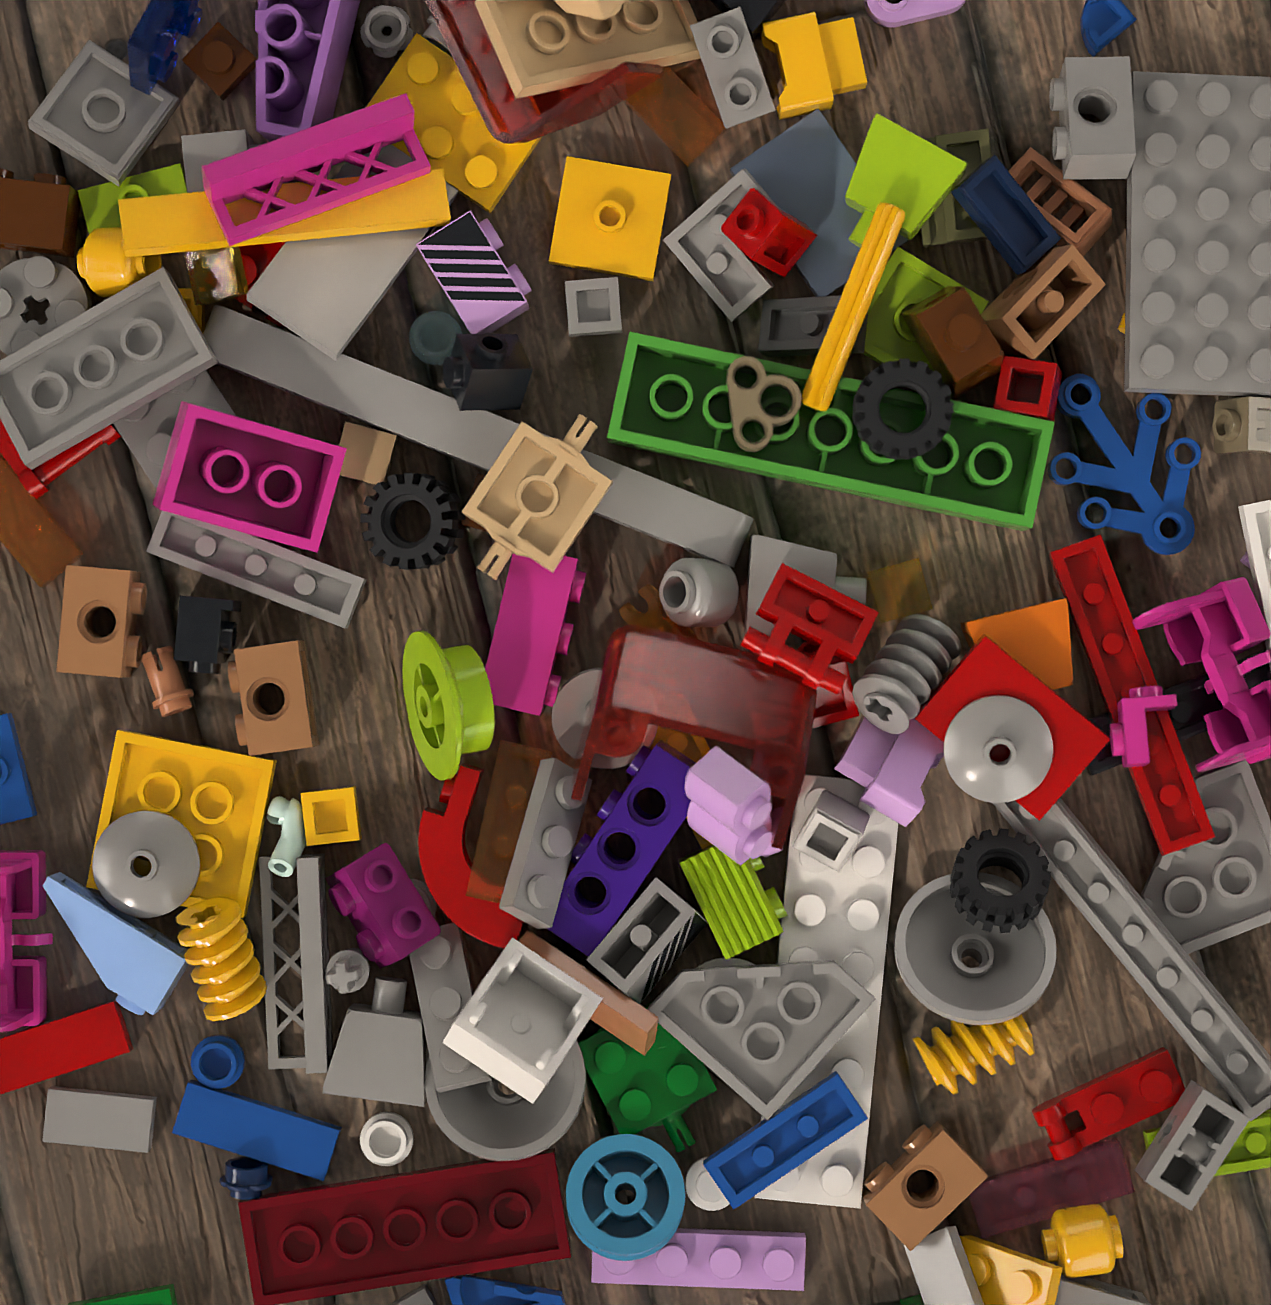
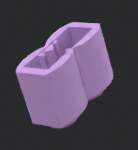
(729, 806)

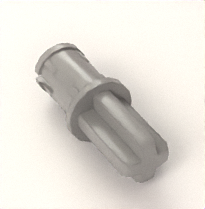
(348, 970)

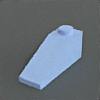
(123, 950)

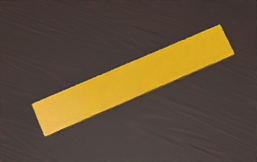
(189, 224)

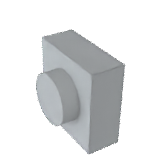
(593, 306)

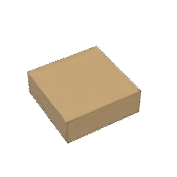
(367, 453)

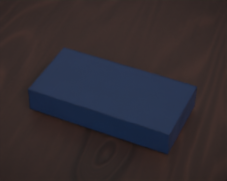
(1006, 215)

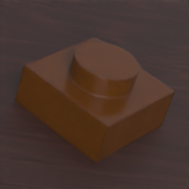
(220, 61)

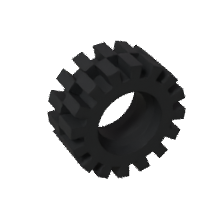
(382, 525)

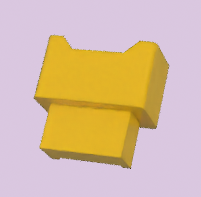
(814, 61)

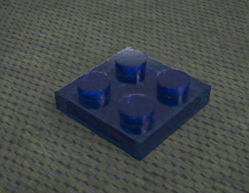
(156, 38)

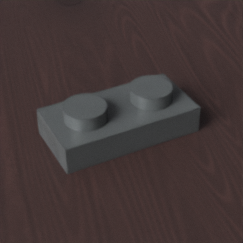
(799, 326)

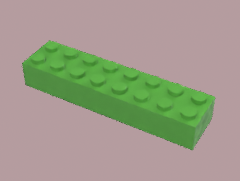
(678, 406)

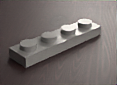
(258, 567)

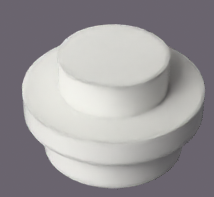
(386, 1139)
(703, 1189)

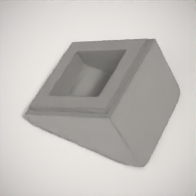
(832, 830)

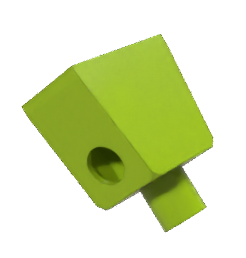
(903, 172)

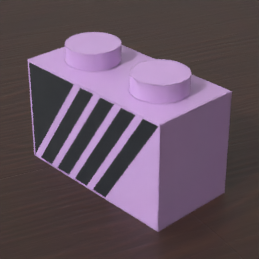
(474, 275)

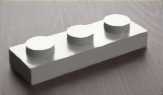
(544, 846)
(442, 993)

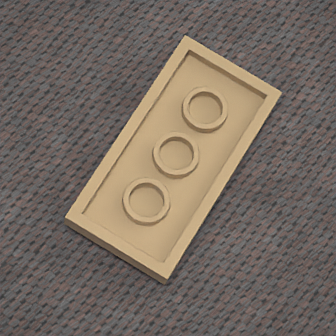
(556, 50)

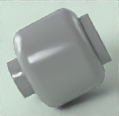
(699, 592)

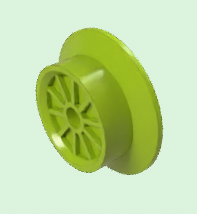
(446, 702)

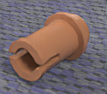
(166, 684)

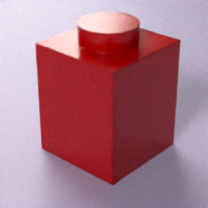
(1028, 387)

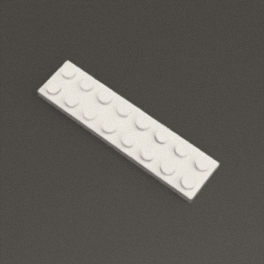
(845, 921)

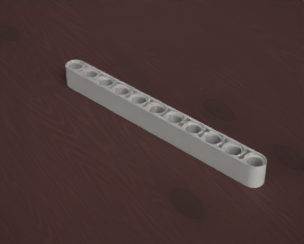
(464, 435)

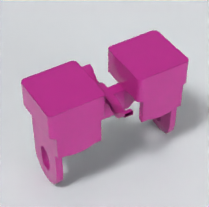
(1214, 631)
(22, 977)

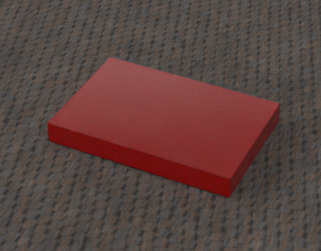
(992, 671)

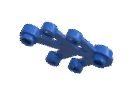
(1130, 471)

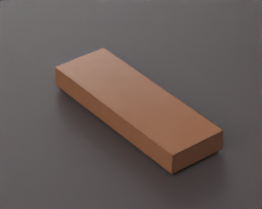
(616, 1010)

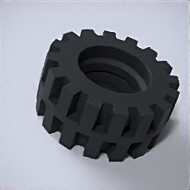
(934, 395)
(1008, 853)

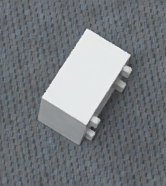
(522, 1020)

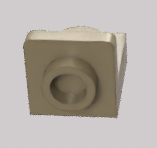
(1242, 425)

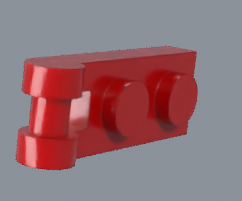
(1110, 1103)

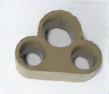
(746, 402)

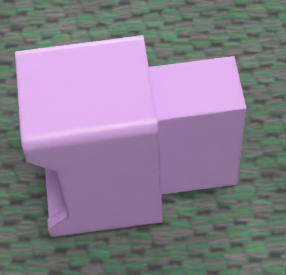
(891, 767)

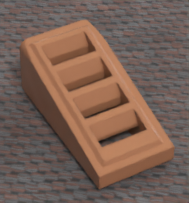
(1084, 202)

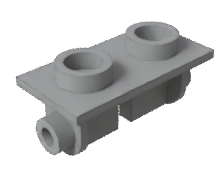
(732, 67)

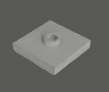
(100, 116)

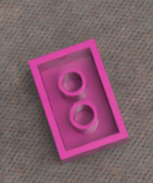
(249, 477)

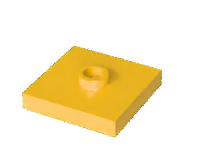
(609, 218)

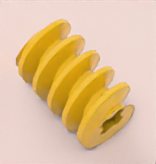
(222, 958)
(972, 1047)

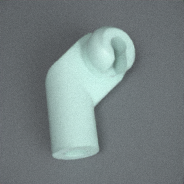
(292, 839)

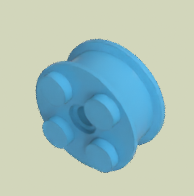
(620, 1229)

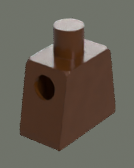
(955, 339)

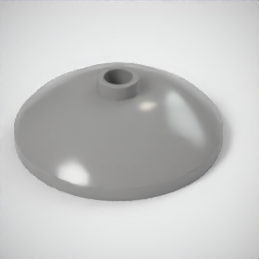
(1011, 966)
(509, 1126)

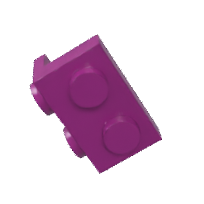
(382, 906)

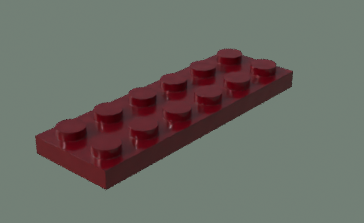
(404, 1228)

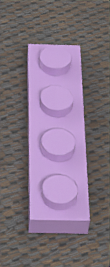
(714, 1260)

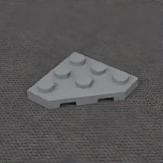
(1225, 881)
(761, 1022)

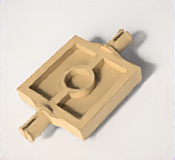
(537, 497)

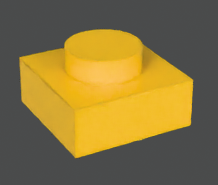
(331, 816)

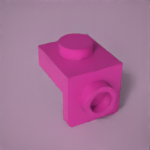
(1130, 734)

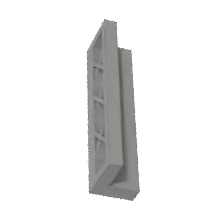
(313, 966)

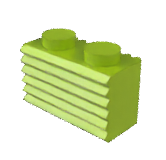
(733, 899)

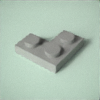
(713, 258)

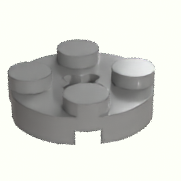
(38, 280)

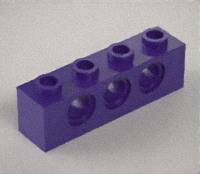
(588, 922)

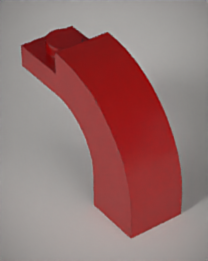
(448, 863)

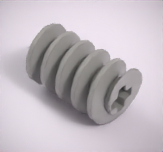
(905, 672)

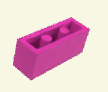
(531, 633)

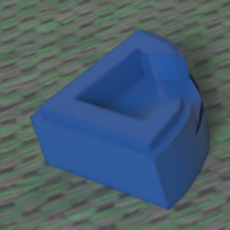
(1103, 22)

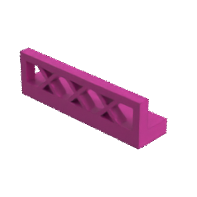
(308, 152)

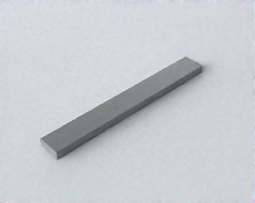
(1149, 953)

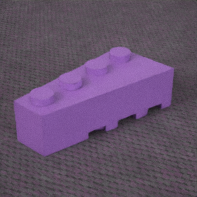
(300, 62)

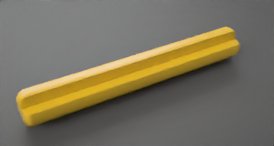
(853, 306)

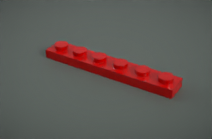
(1120, 665)

